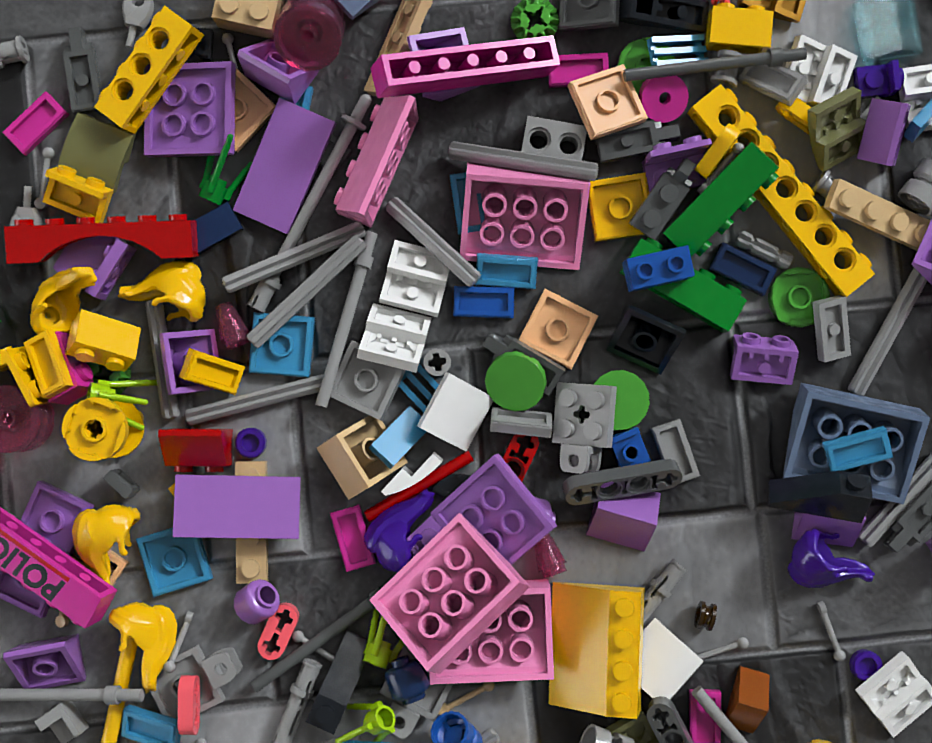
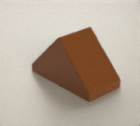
(748, 699)

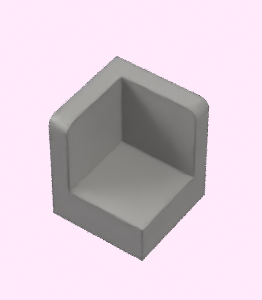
(64, 721)

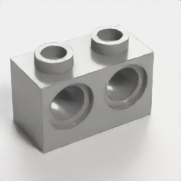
(554, 134)

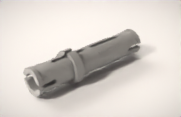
(661, 587)
(301, 692)

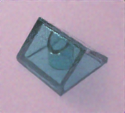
(887, 29)

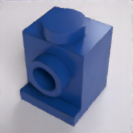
(624, 440)

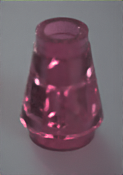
(231, 326)
(549, 558)

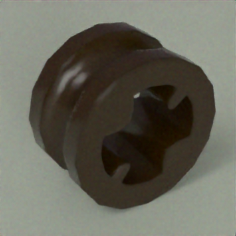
(705, 616)

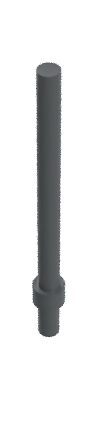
(773, 58)
(314, 643)

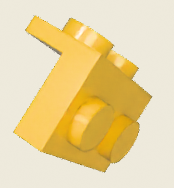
(77, 194)

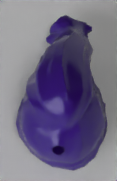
(389, 531)
(815, 565)

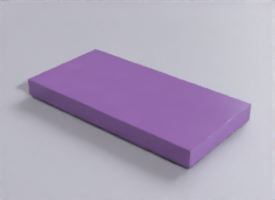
(284, 166)
(236, 507)
(52, 516)

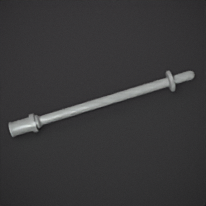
(267, 287)

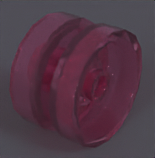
(309, 33)
(20, 425)

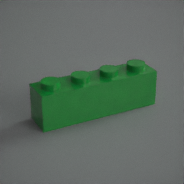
(722, 198)
(699, 295)

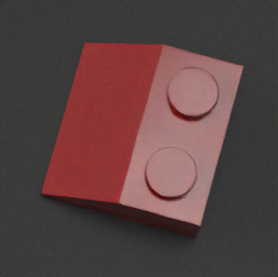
(196, 448)

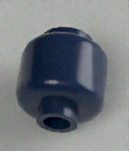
(407, 680)

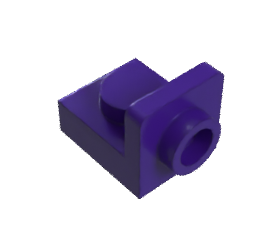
(879, 79)

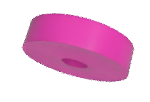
(674, 104)

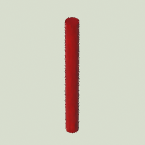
(434, 477)

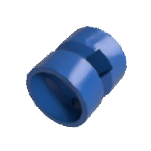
(454, 728)

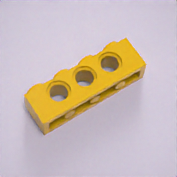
(163, 68)

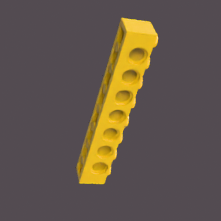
(782, 210)

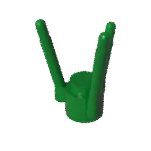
(211, 185)

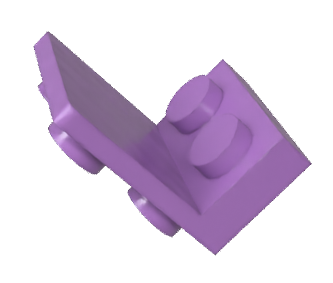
(666, 156)
(106, 257)

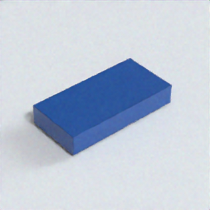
(483, 302)

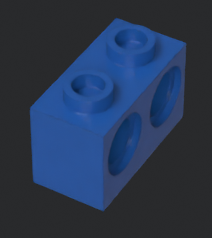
(658, 268)

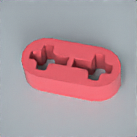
(284, 634)
(188, 704)

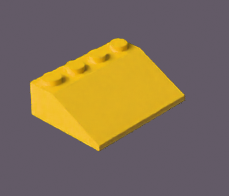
(597, 648)

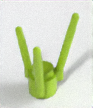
(103, 390)
(378, 651)
(378, 721)

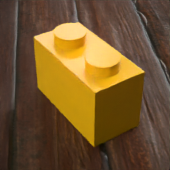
(739, 29)
(103, 341)

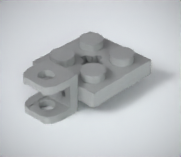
(583, 441)
(211, 676)
(427, 707)

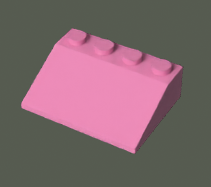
(378, 159)
(524, 215)
(448, 594)
(512, 647)

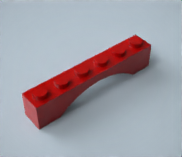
(41, 242)

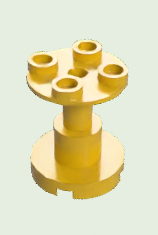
(100, 429)

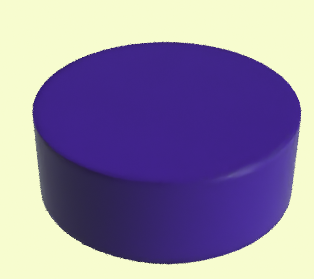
(250, 442)
(864, 664)

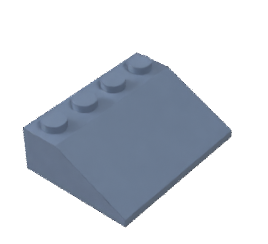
(831, 414)

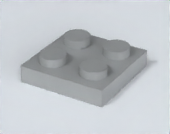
(366, 383)

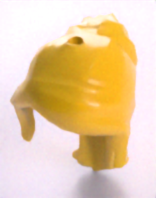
(177, 284)
(60, 299)
(98, 530)
(152, 630)

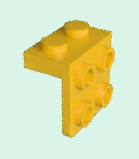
(20, 367)

